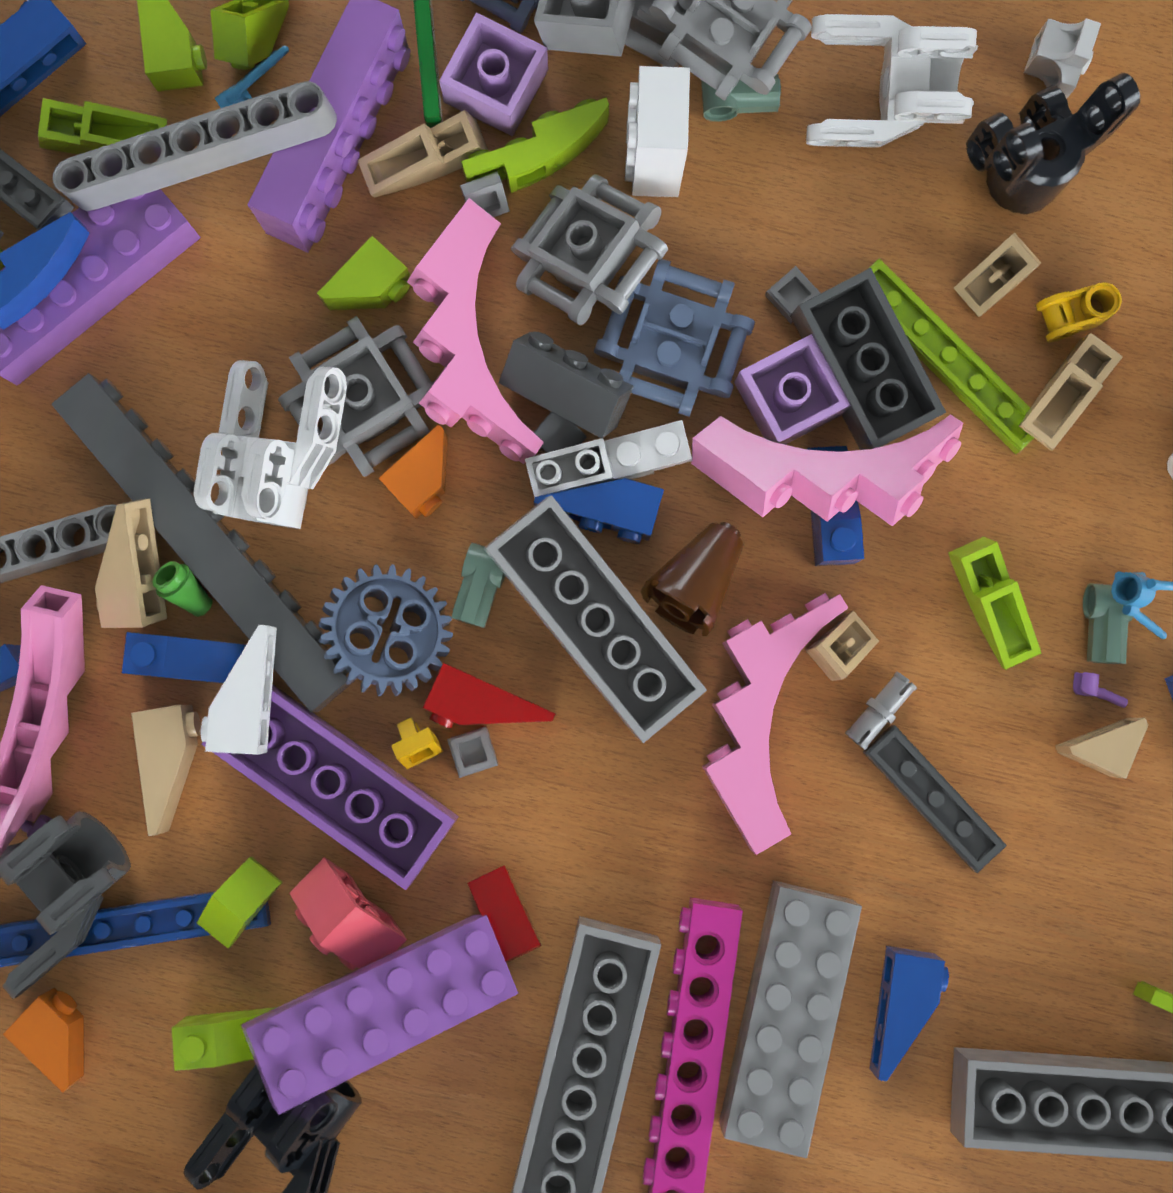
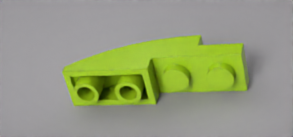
(554, 144)

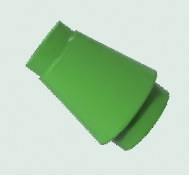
(180, 587)

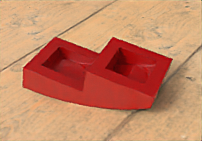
(508, 917)

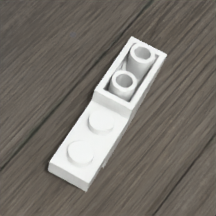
(609, 460)

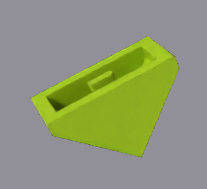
(238, 901)

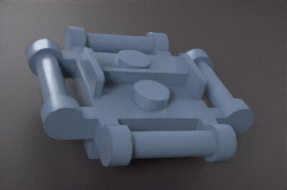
(677, 339)

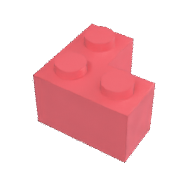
(343, 918)

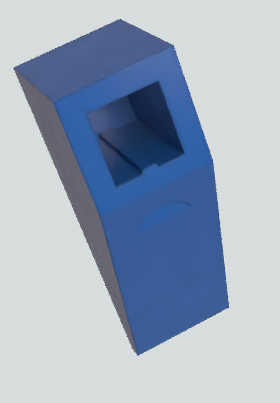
(612, 505)

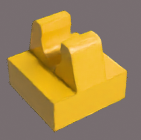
(415, 744)

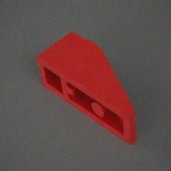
(471, 701)

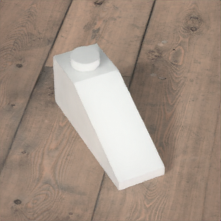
(242, 707)

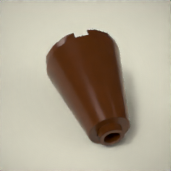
(696, 579)

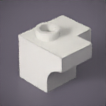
(1062, 53)

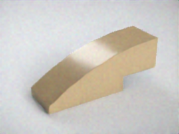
(422, 155)
(1070, 390)

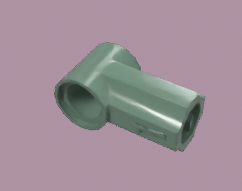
(740, 100)
(478, 587)
(1106, 625)

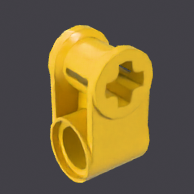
(1072, 311)

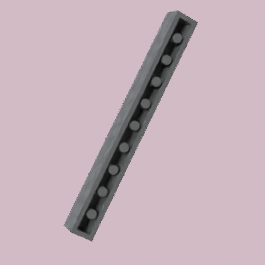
(200, 538)

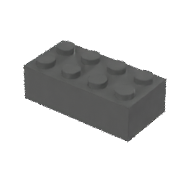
(869, 360)

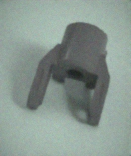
(63, 875)

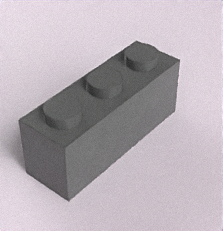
(566, 383)

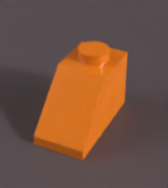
(420, 474)
(52, 1037)

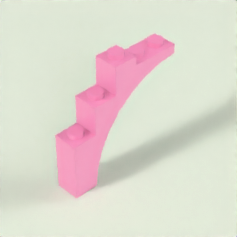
(451, 338)
(768, 473)
(38, 716)
(743, 772)

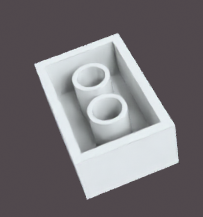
(657, 131)

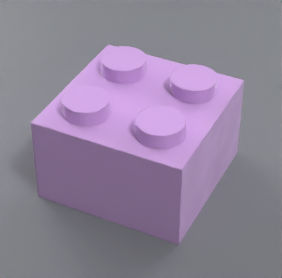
(494, 74)
(791, 392)

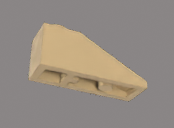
(128, 568)
(164, 754)

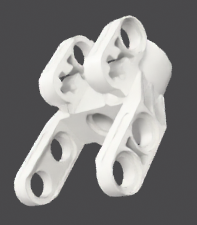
(915, 81)
(263, 476)

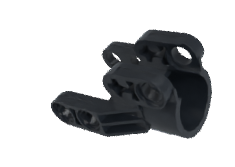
(1045, 152)
(295, 1140)

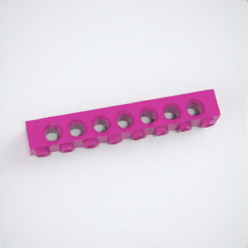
(706, 1049)

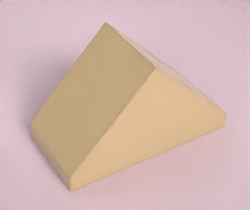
(997, 275)
(843, 647)
(1108, 748)

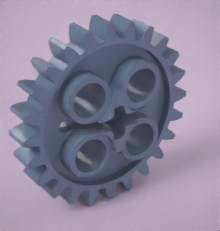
(352, 616)

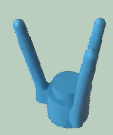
(239, 92)
(1137, 591)

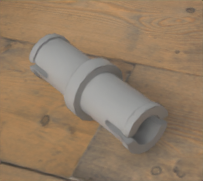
(881, 710)

